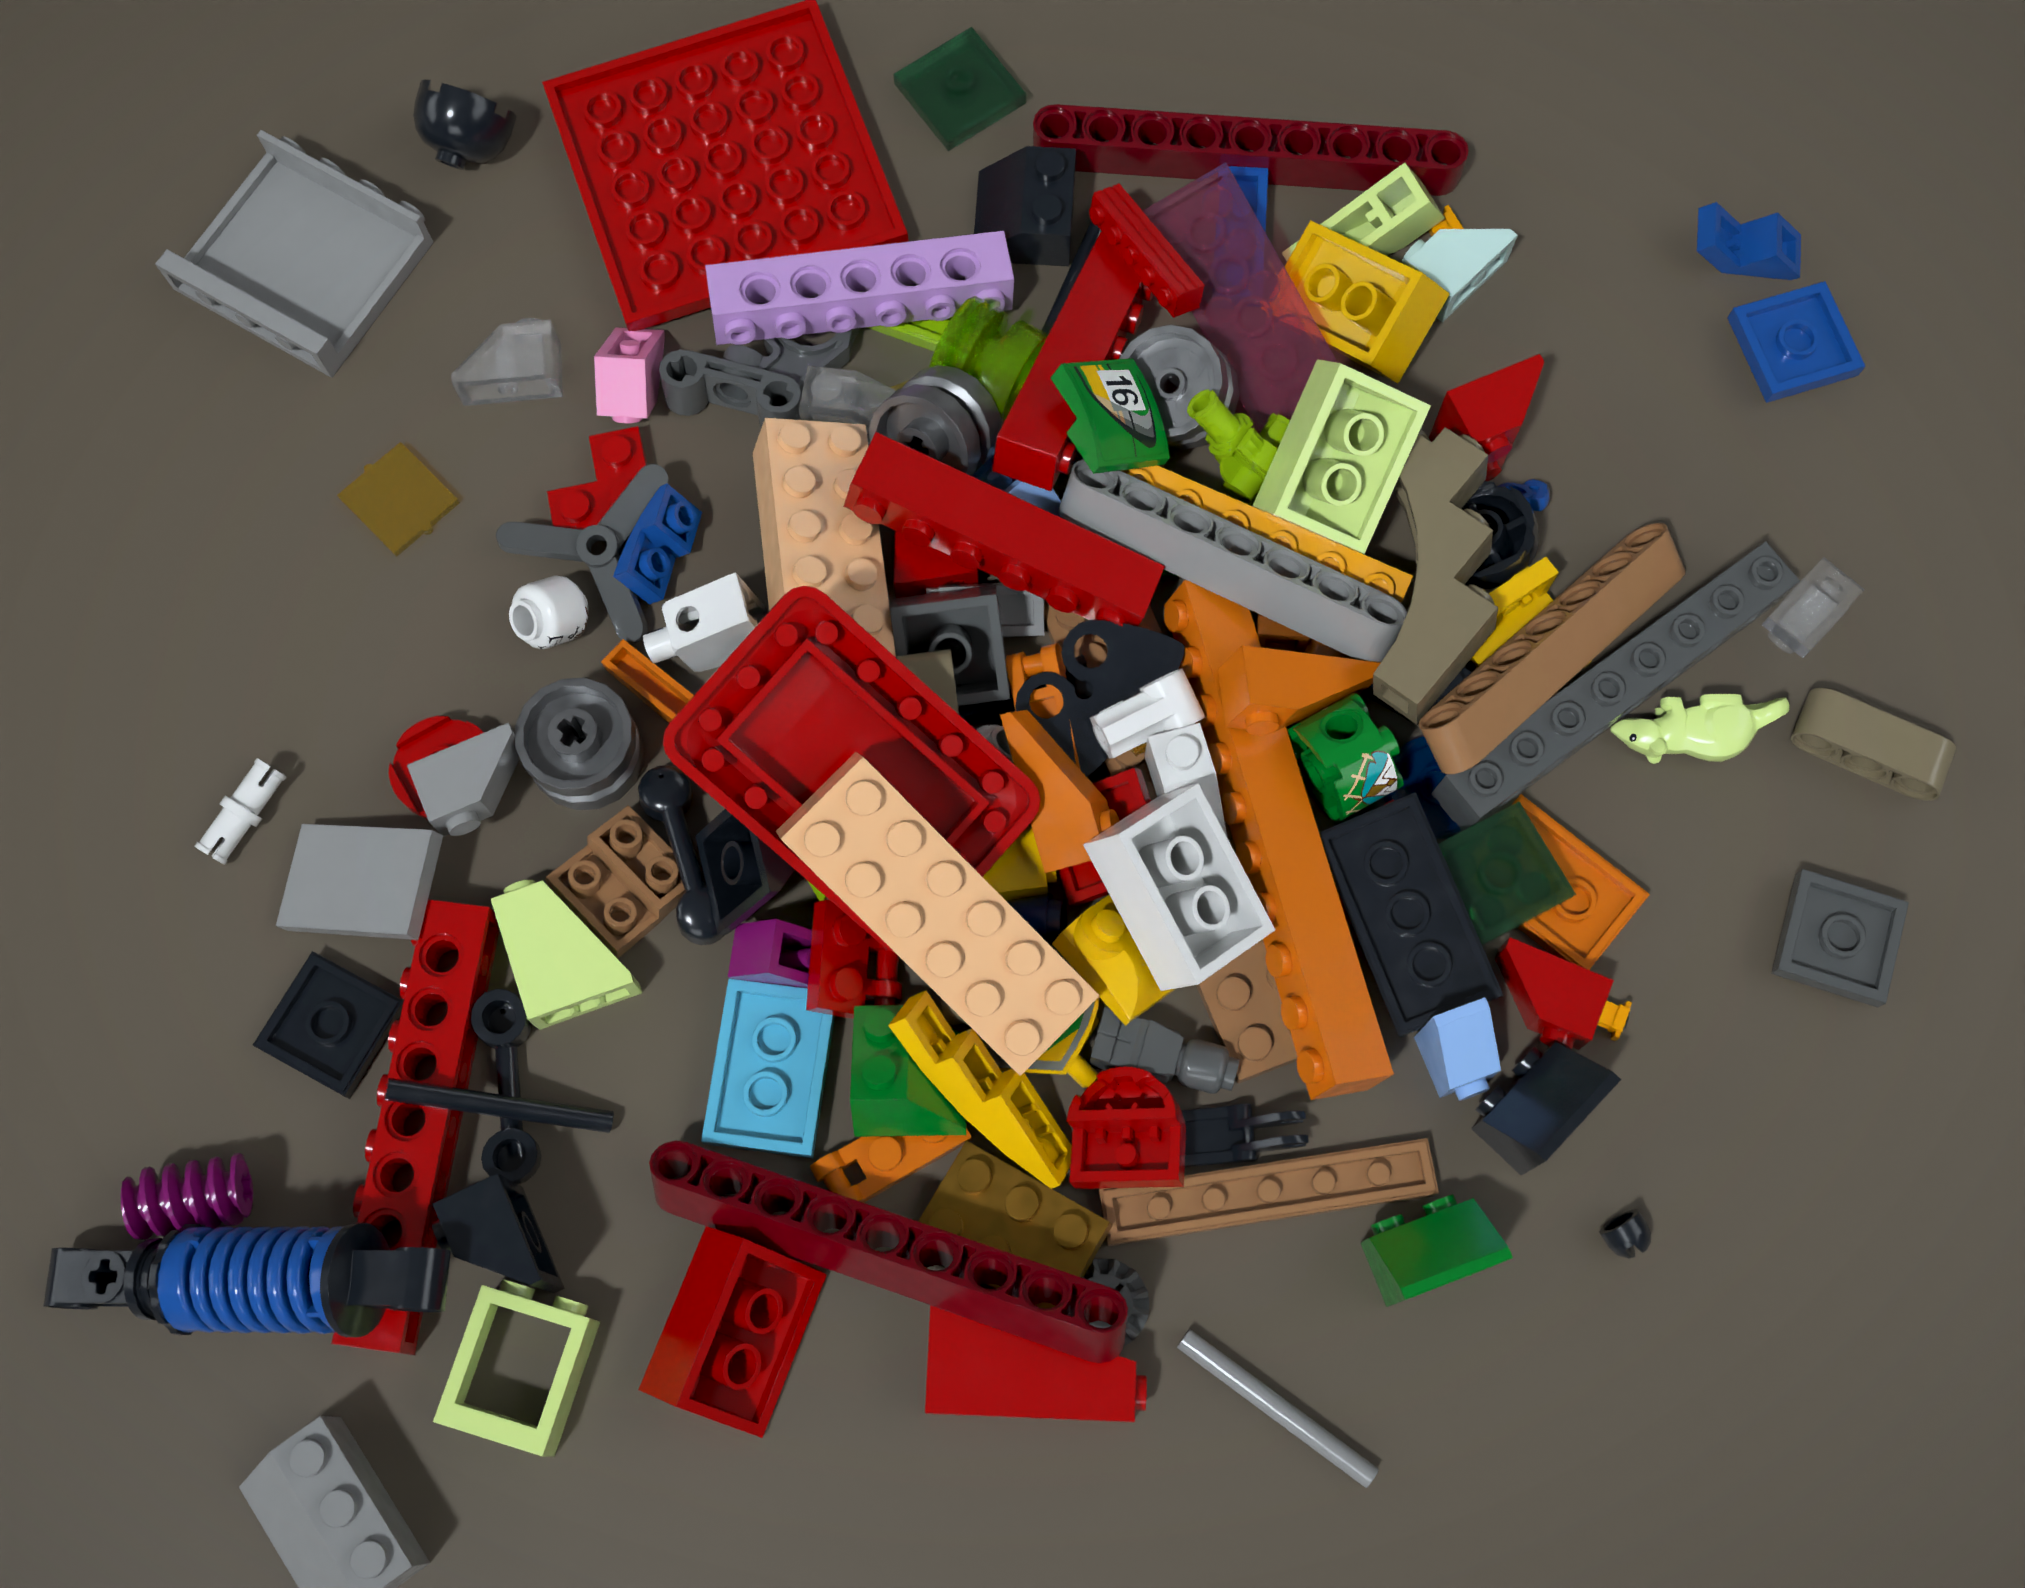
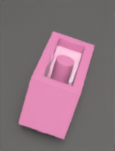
(628, 374)

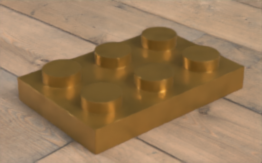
(1015, 1214)

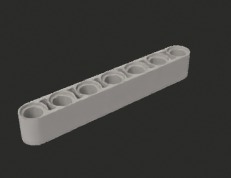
(1234, 562)

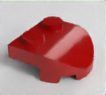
(1126, 1133)

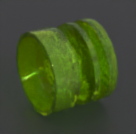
(980, 347)

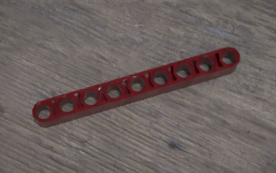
(1270, 140)
(904, 1267)

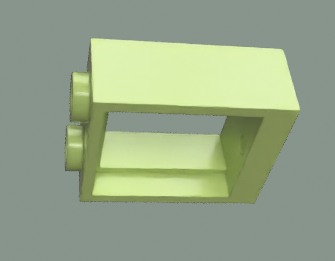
(539, 1439)

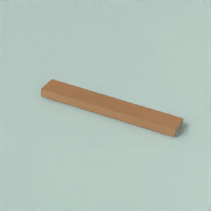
(1271, 1192)

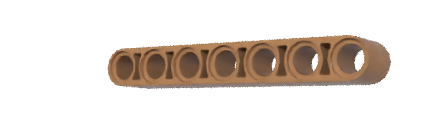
(1551, 648)

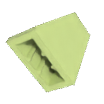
(556, 957)

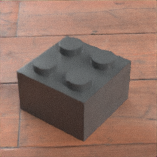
(967, 625)

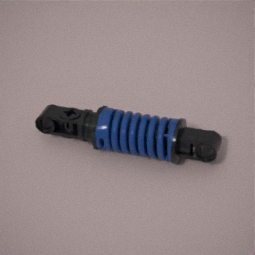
(255, 1279)

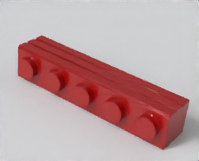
(1146, 250)

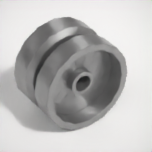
(1184, 359)
(943, 417)
(579, 743)

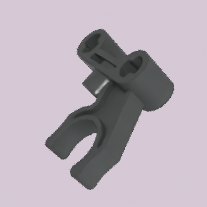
(746, 379)

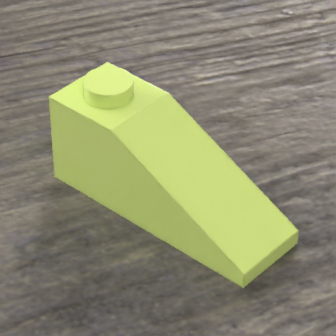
(1386, 214)

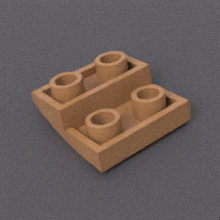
(620, 881)

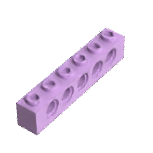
(895, 279)

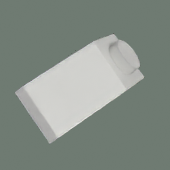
(1181, 760)

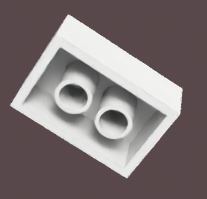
(1179, 888)

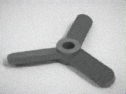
(577, 544)

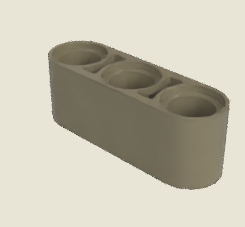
(1874, 744)

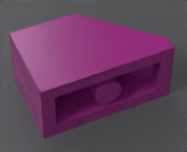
(771, 953)

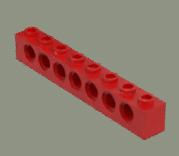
(432, 1150)

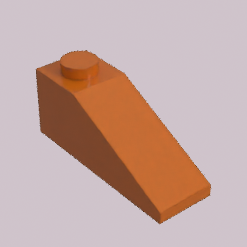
(1277, 687)
(1070, 804)

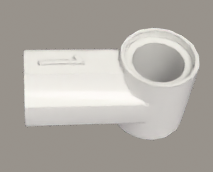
(1158, 708)

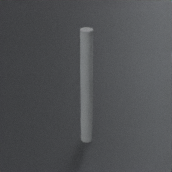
(1278, 1408)

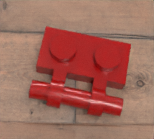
(841, 963)

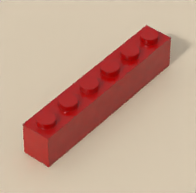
(1088, 328)
(1001, 534)

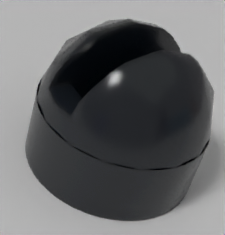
(1626, 1231)

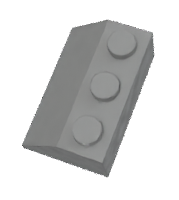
(331, 1512)

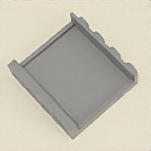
(302, 255)

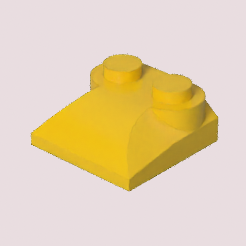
(1110, 961)

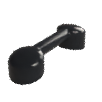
(666, 797)
(511, 1150)

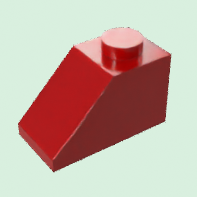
(1553, 994)

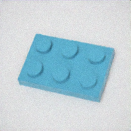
(768, 1071)

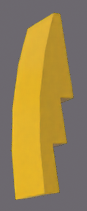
(994, 1102)

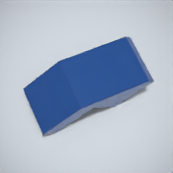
(1755, 248)

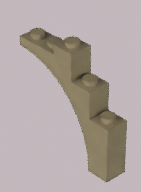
(1445, 616)

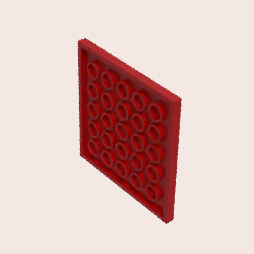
(719, 157)

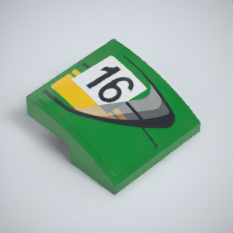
(1115, 415)

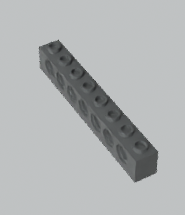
(1618, 686)

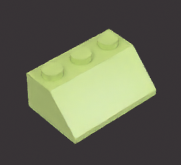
(1341, 455)

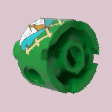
(1346, 757)

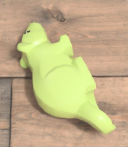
(1709, 732)

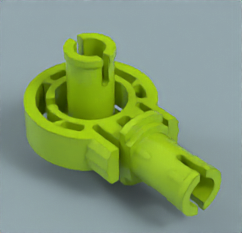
(1236, 446)

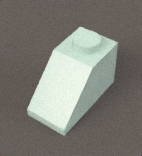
(1460, 261)

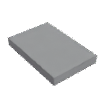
(360, 881)

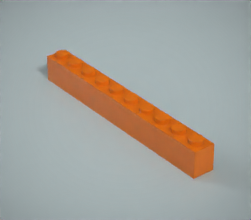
(1285, 861)

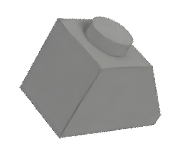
(465, 780)

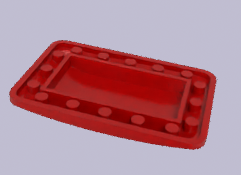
(811, 695)

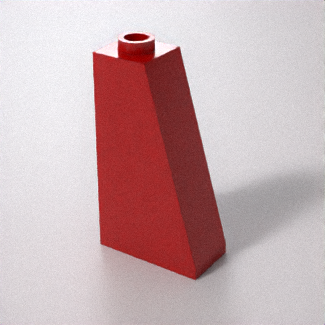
(1007, 1376)

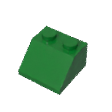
(889, 1088)
(1432, 1250)

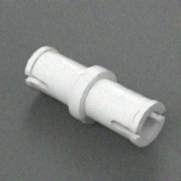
(240, 811)

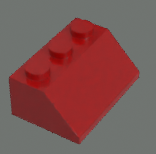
(733, 1332)

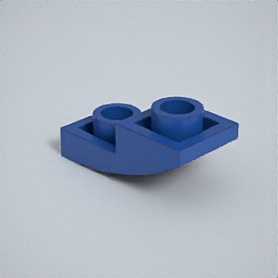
(658, 538)

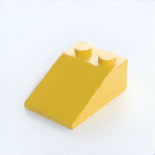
(1364, 300)

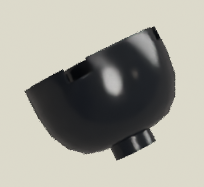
(460, 125)
(1514, 533)

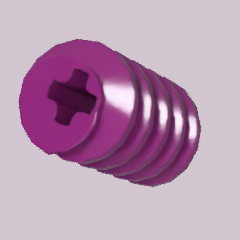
(194, 1199)

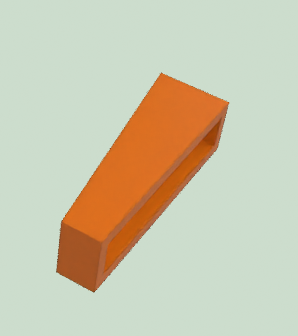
(646, 680)

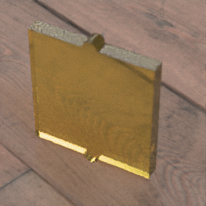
(398, 499)

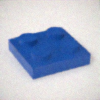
(1796, 341)

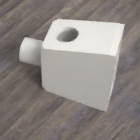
(706, 624)

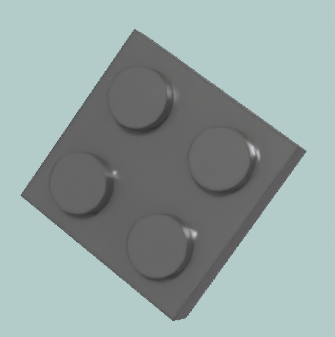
(1840, 938)

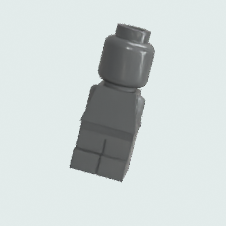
(1163, 1054)

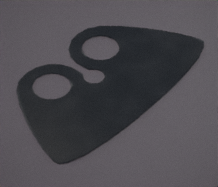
(1132, 661)

